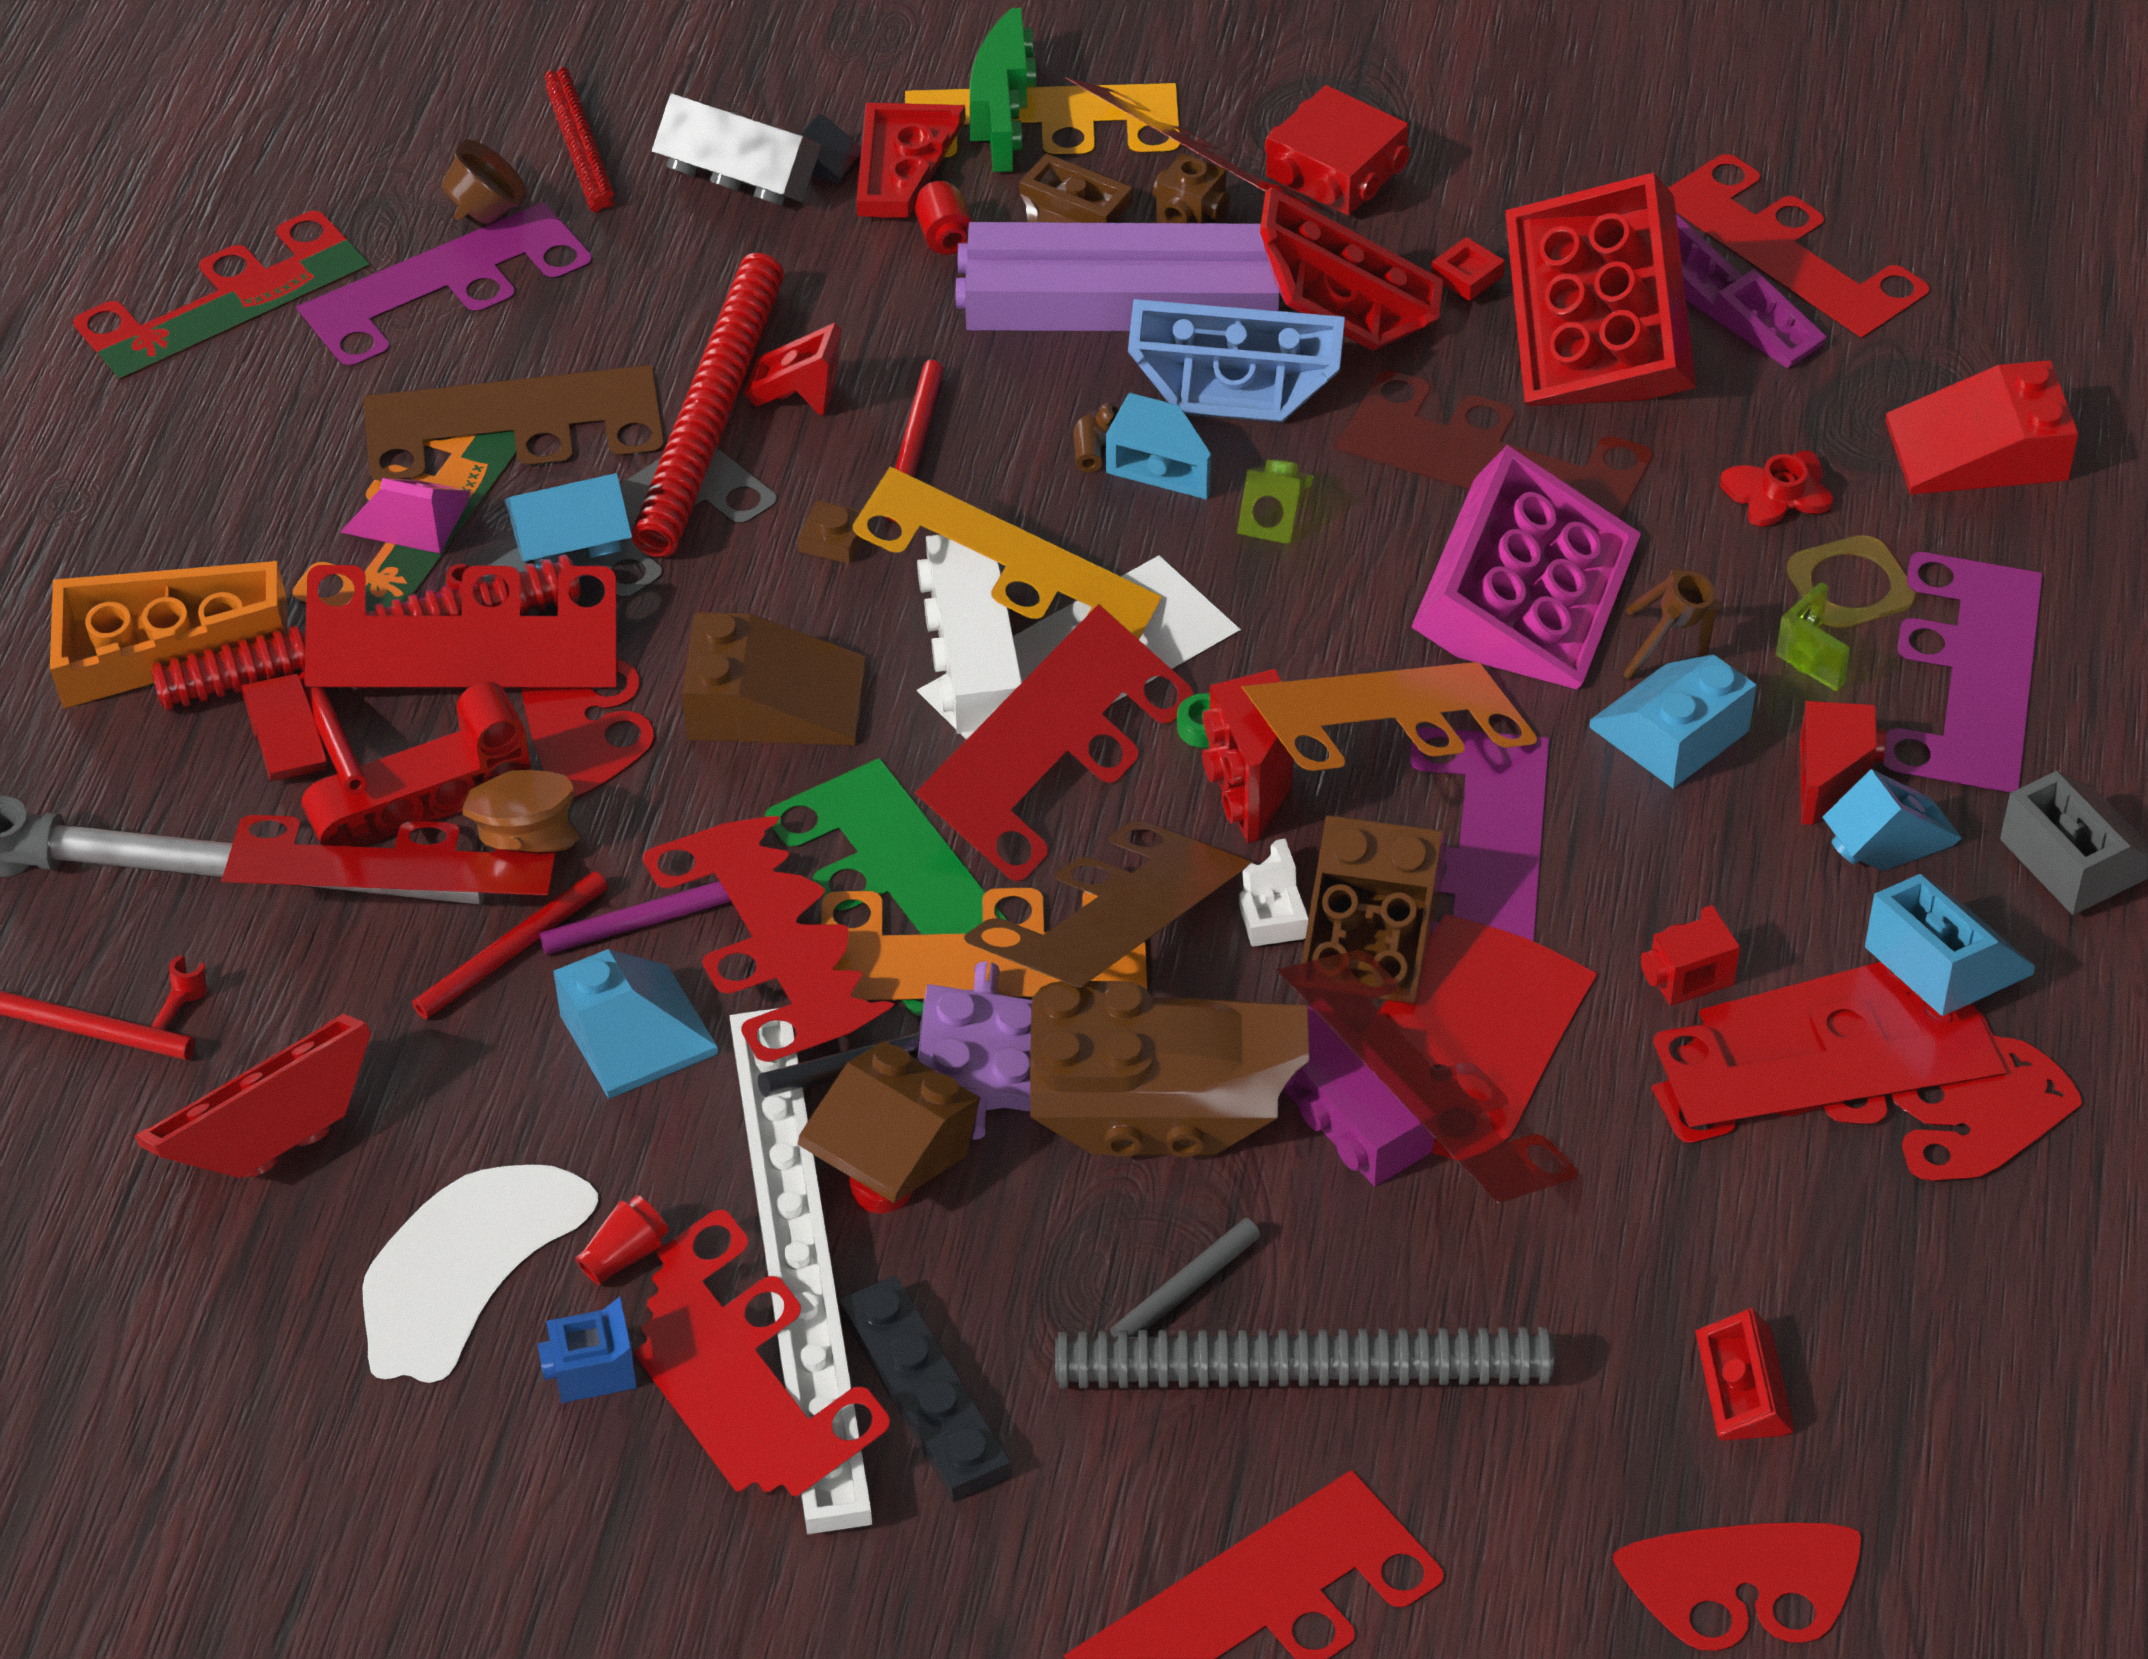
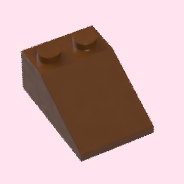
(768, 683)

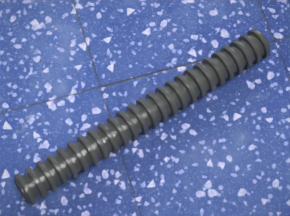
(1304, 1357)

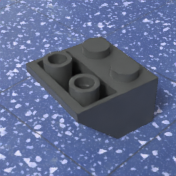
(2073, 841)

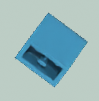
(1940, 945)

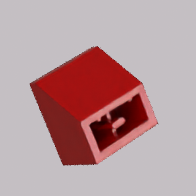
(1245, 755)

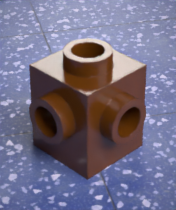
(1191, 192)

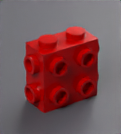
(1337, 150)

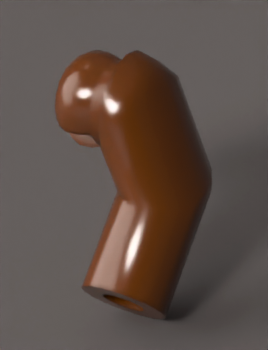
(1090, 436)

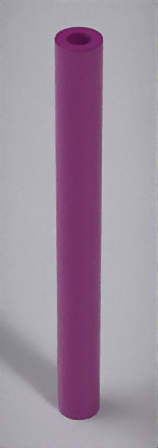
(633, 917)

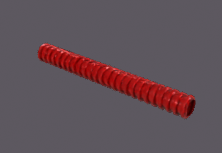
(707, 406)
(286, 652)

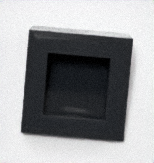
(837, 151)

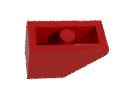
(1835, 753)

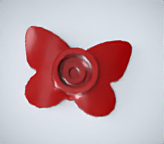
(1782, 485)

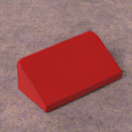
(1744, 1378)

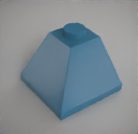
(630, 1019)

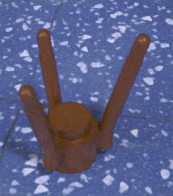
(1684, 602)

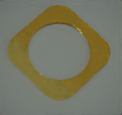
(1897, 600)

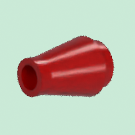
(623, 1239)

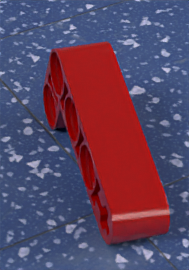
(425, 779)

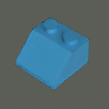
(569, 519)
(1680, 717)

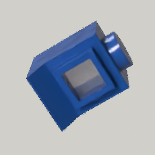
(588, 1354)

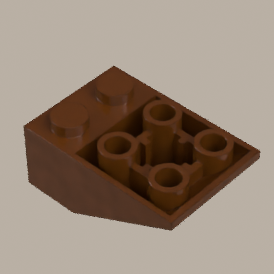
(1376, 896)

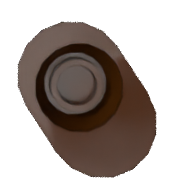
(481, 183)

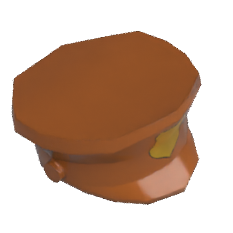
(524, 811)

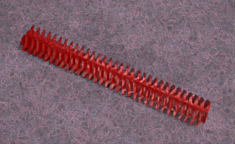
(579, 140)

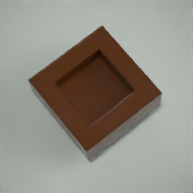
(830, 532)

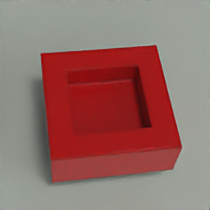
(1468, 268)

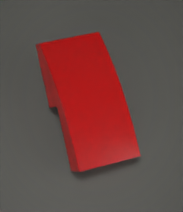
(284, 727)

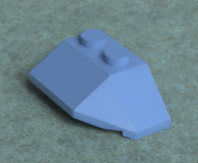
(1234, 358)

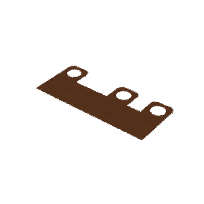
(519, 405)
(1126, 909)

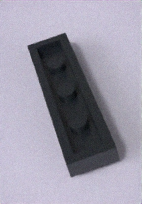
(925, 1389)

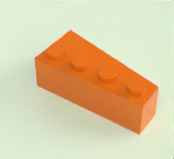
(120, 624)

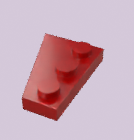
(902, 153)

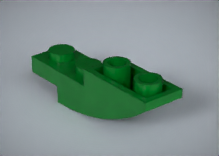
(1000, 88)

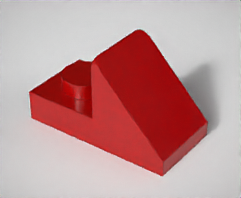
(800, 366)

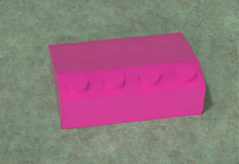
(1527, 574)

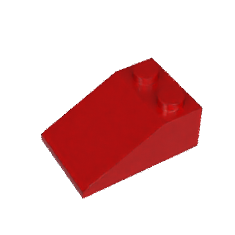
(1986, 432)

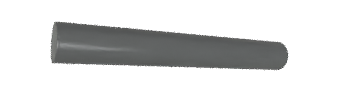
(1188, 1279)

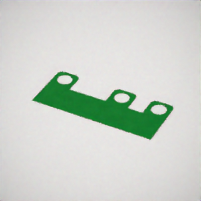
(894, 851)

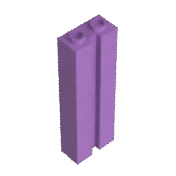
(1091, 272)

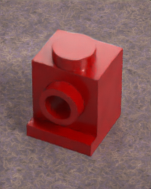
(1692, 958)

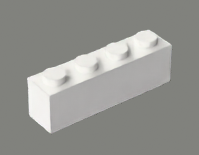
(973, 631)

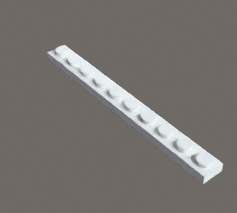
(799, 1255)

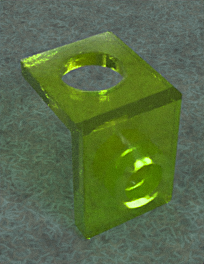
(1278, 480)
(1809, 647)

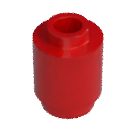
(943, 217)

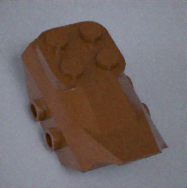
(1158, 1071)

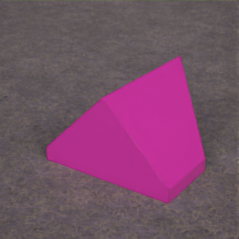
(410, 514)

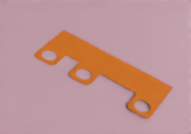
(904, 964)

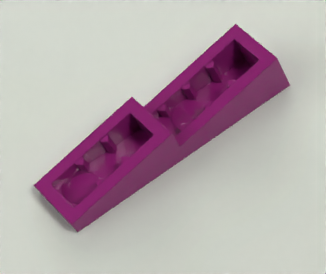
(1744, 303)

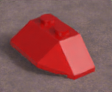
(1343, 274)
(268, 1107)

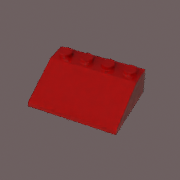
(1600, 295)

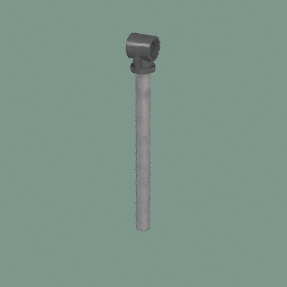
(46, 841)

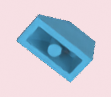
(1158, 447)
(1888, 823)

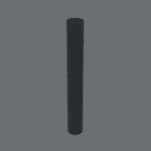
(823, 1068)

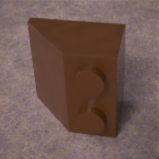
(891, 1122)

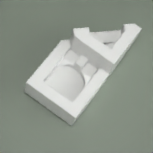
(1271, 899)

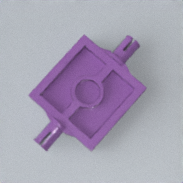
(979, 1042)

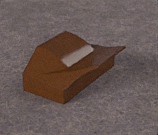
(1071, 194)

